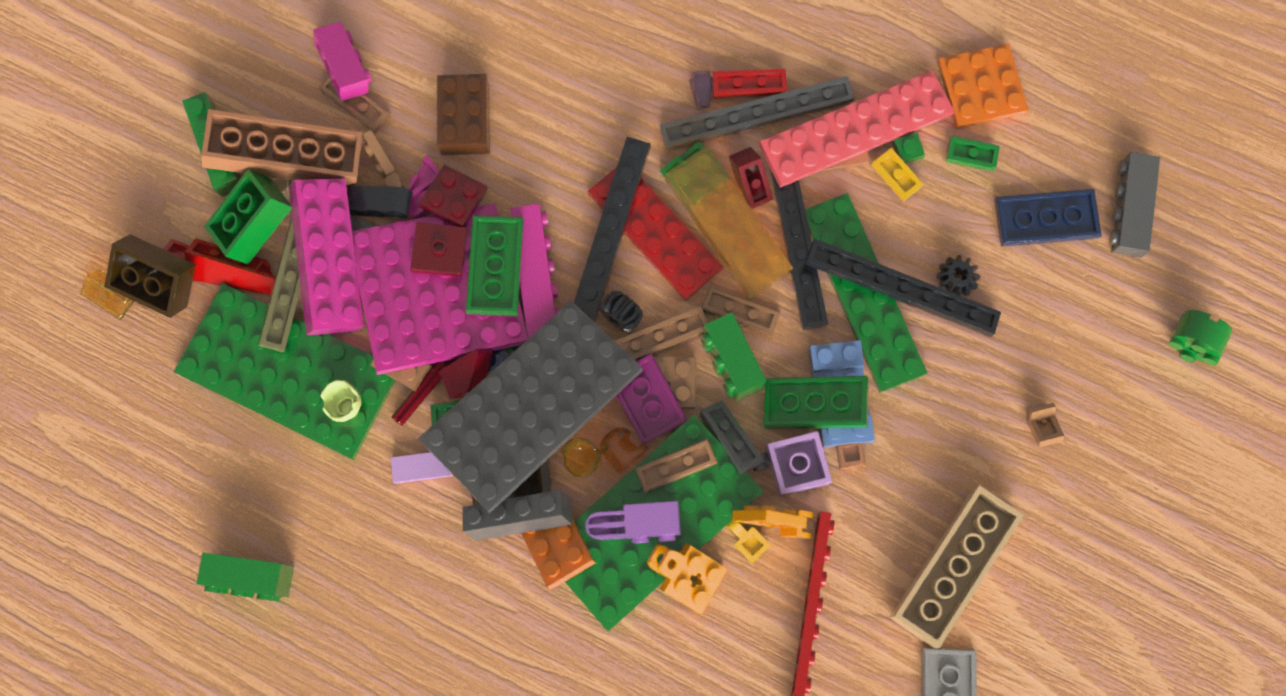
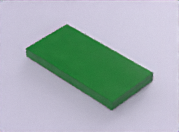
(495, 266)
(816, 402)

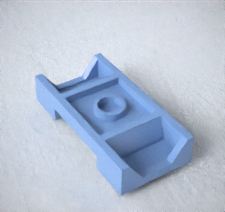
(840, 360)

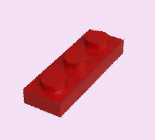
(749, 83)

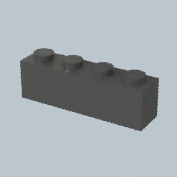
(1135, 204)
(518, 515)

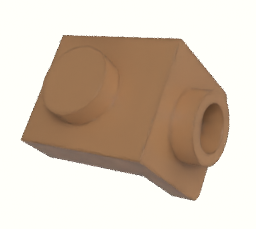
(1045, 425)

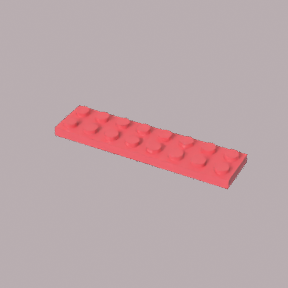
(856, 128)

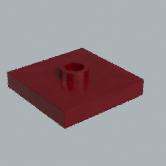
(438, 249)

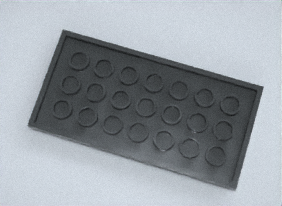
(530, 406)

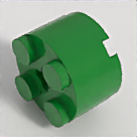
(1200, 337)

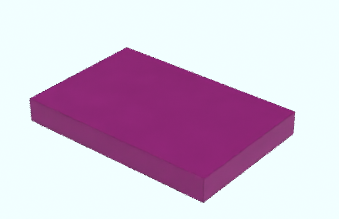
(651, 402)

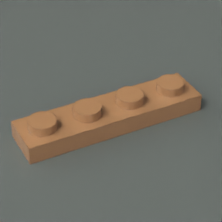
(664, 334)

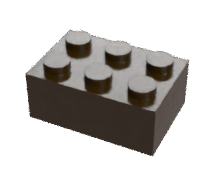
(149, 275)

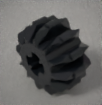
(958, 267)
(621, 311)

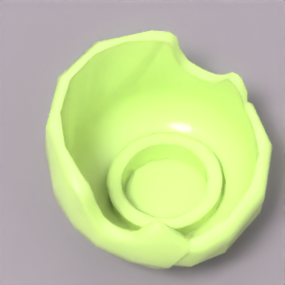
(341, 400)

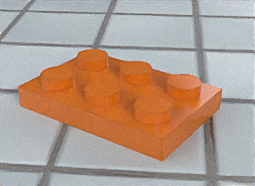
(558, 553)

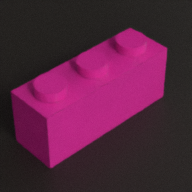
(341, 61)

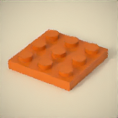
(982, 85)

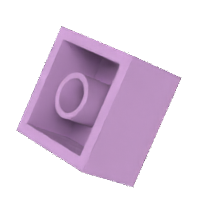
(798, 464)

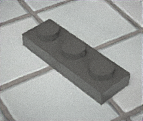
(731, 436)

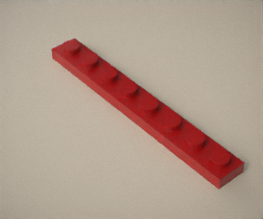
(813, 605)

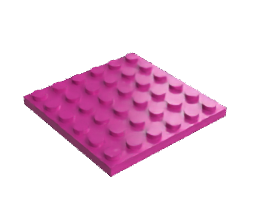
(421, 315)

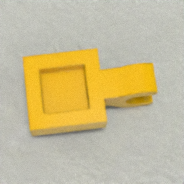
(750, 542)

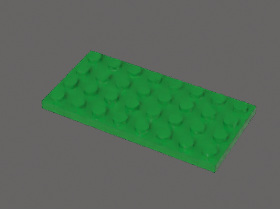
(284, 383)
(706, 506)

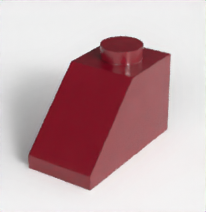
(751, 177)
(466, 372)

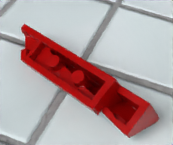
(217, 269)

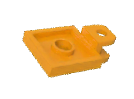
(788, 521)
(678, 570)

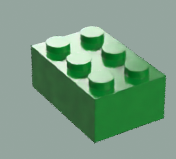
(248, 216)
(732, 357)
(244, 577)

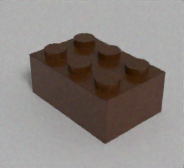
(463, 114)

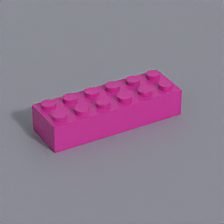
(325, 256)

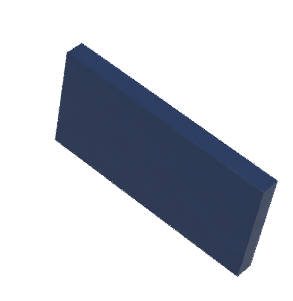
(1047, 217)

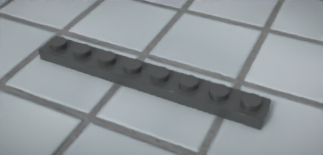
(757, 113)

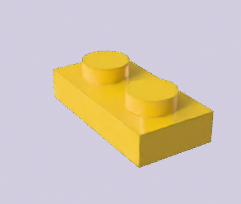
(897, 174)

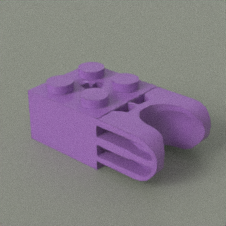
(637, 523)

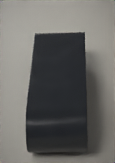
(379, 201)

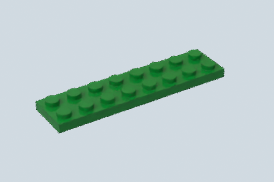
(872, 316)

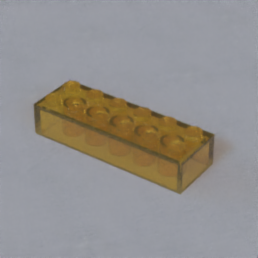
(728, 223)

